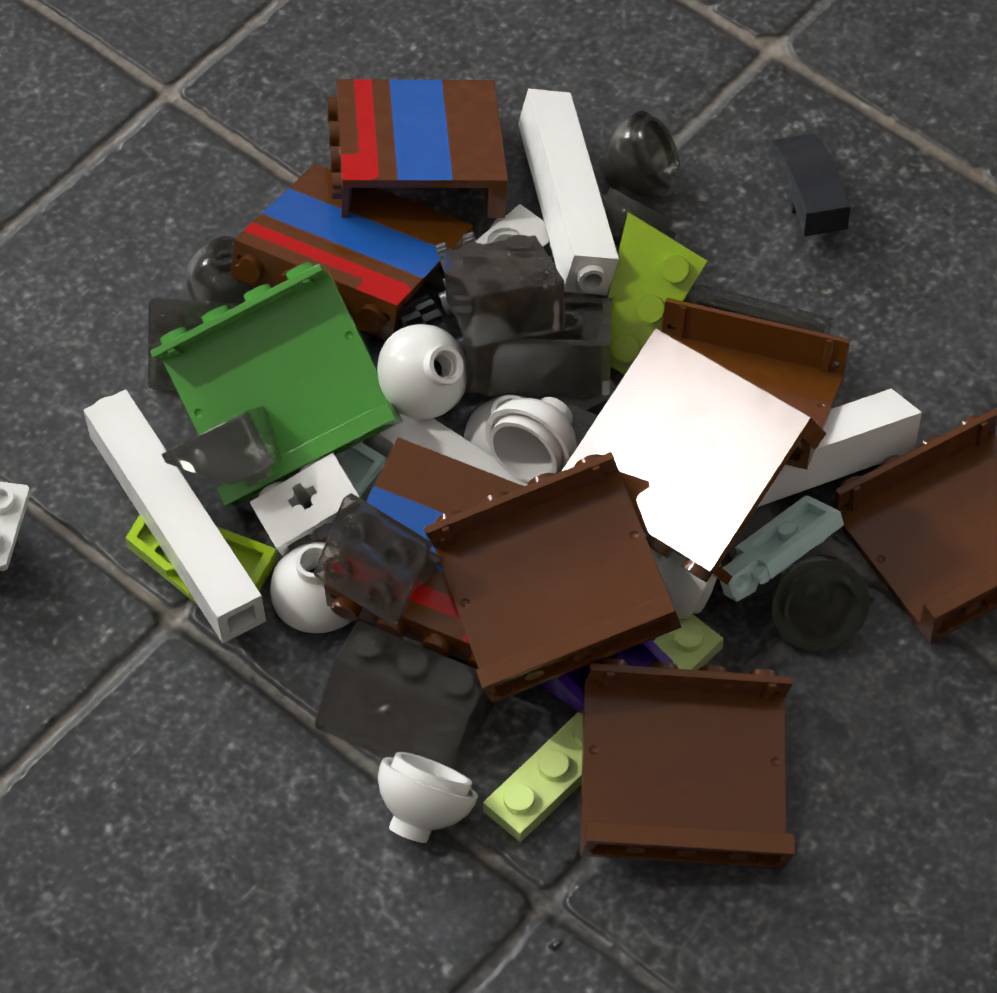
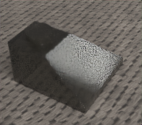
(231, 451)

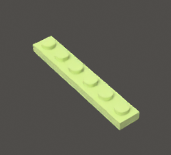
(557, 766)

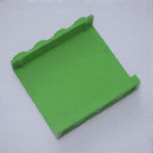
(295, 357)

